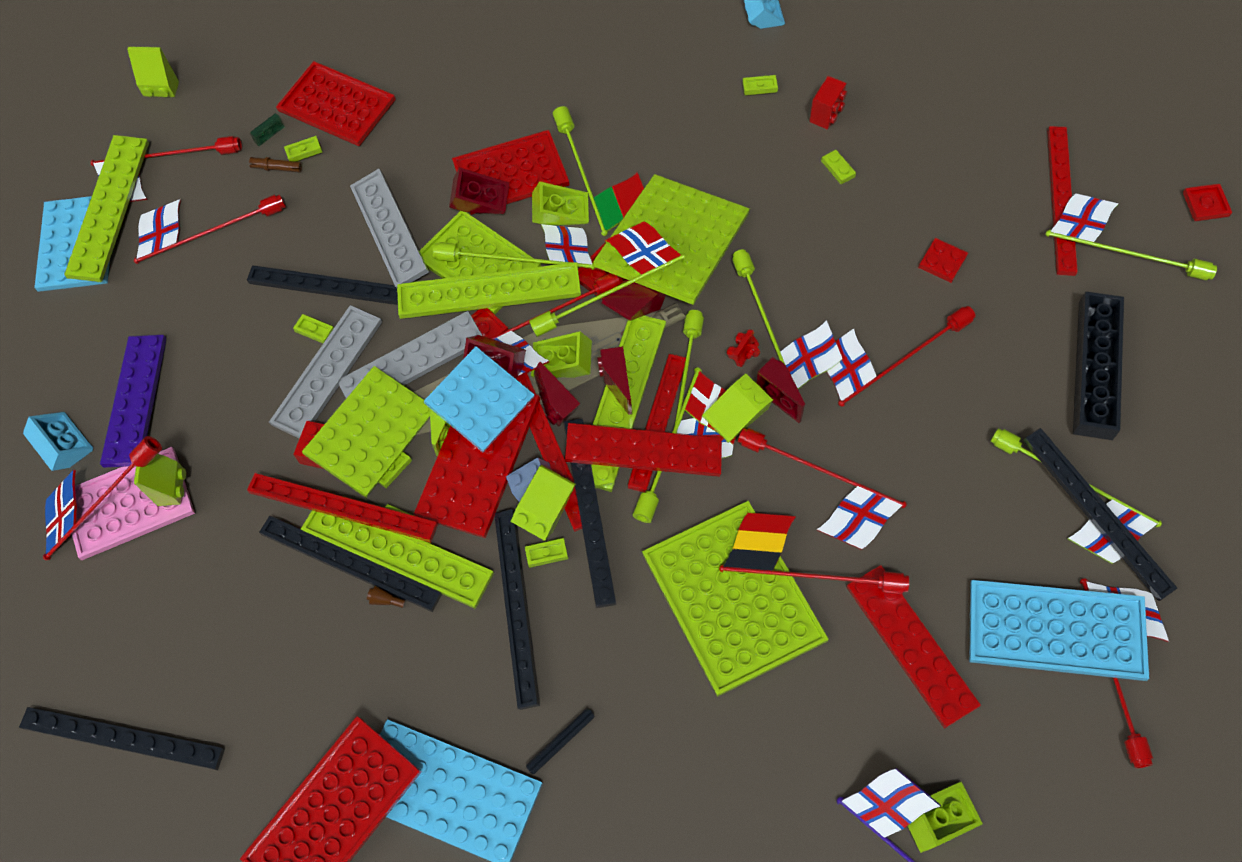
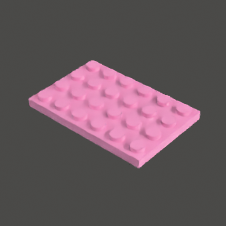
(123, 512)

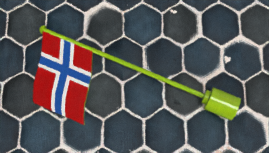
(641, 249)

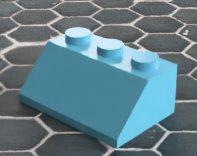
(764, 13)
(56, 440)

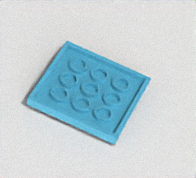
(479, 399)

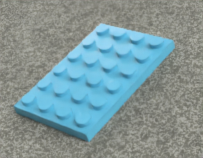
(58, 236)

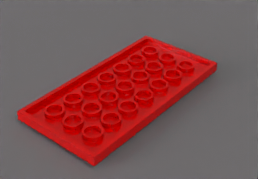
(470, 483)
(338, 801)

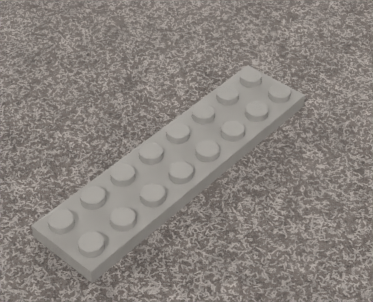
(389, 228)
(420, 354)
(325, 371)

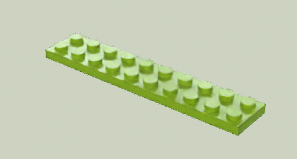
(106, 209)
(488, 290)
(640, 348)
(405, 555)

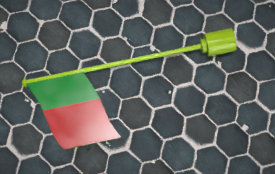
(614, 201)

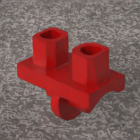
(746, 348)

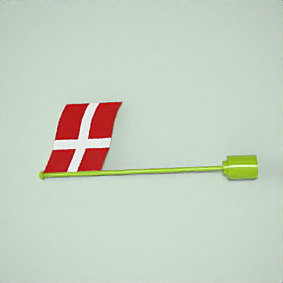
(699, 399)

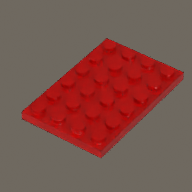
(336, 103)
(519, 162)

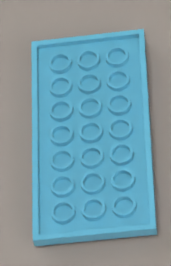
(1058, 630)
(462, 796)

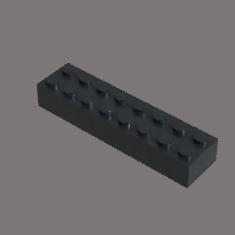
(1099, 366)

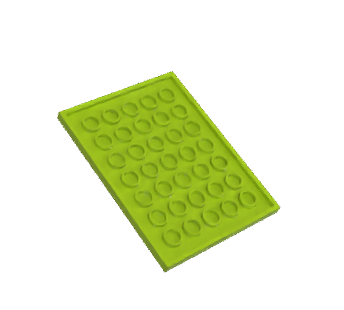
(689, 223)
(731, 619)

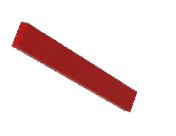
(660, 413)

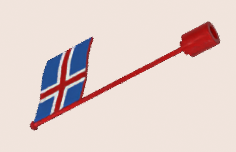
(62, 505)

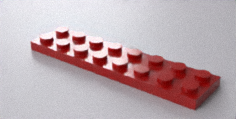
(643, 449)
(915, 650)

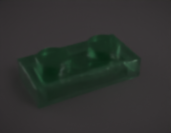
(267, 129)

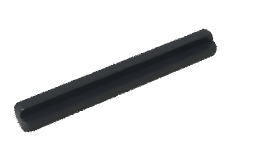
(560, 741)

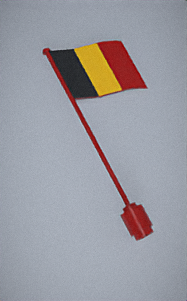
(761, 545)

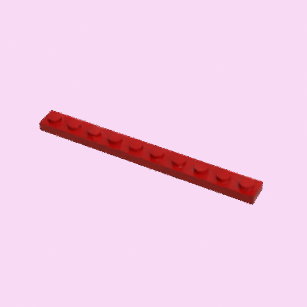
(1061, 194)
(552, 454)
(342, 507)

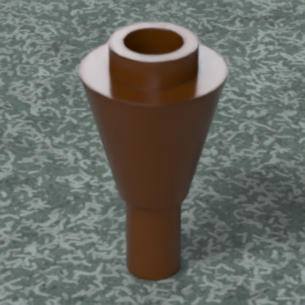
(380, 597)

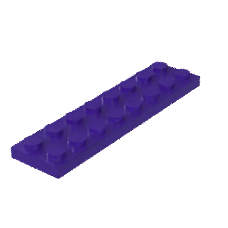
(133, 399)

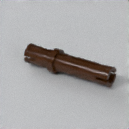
(268, 163)

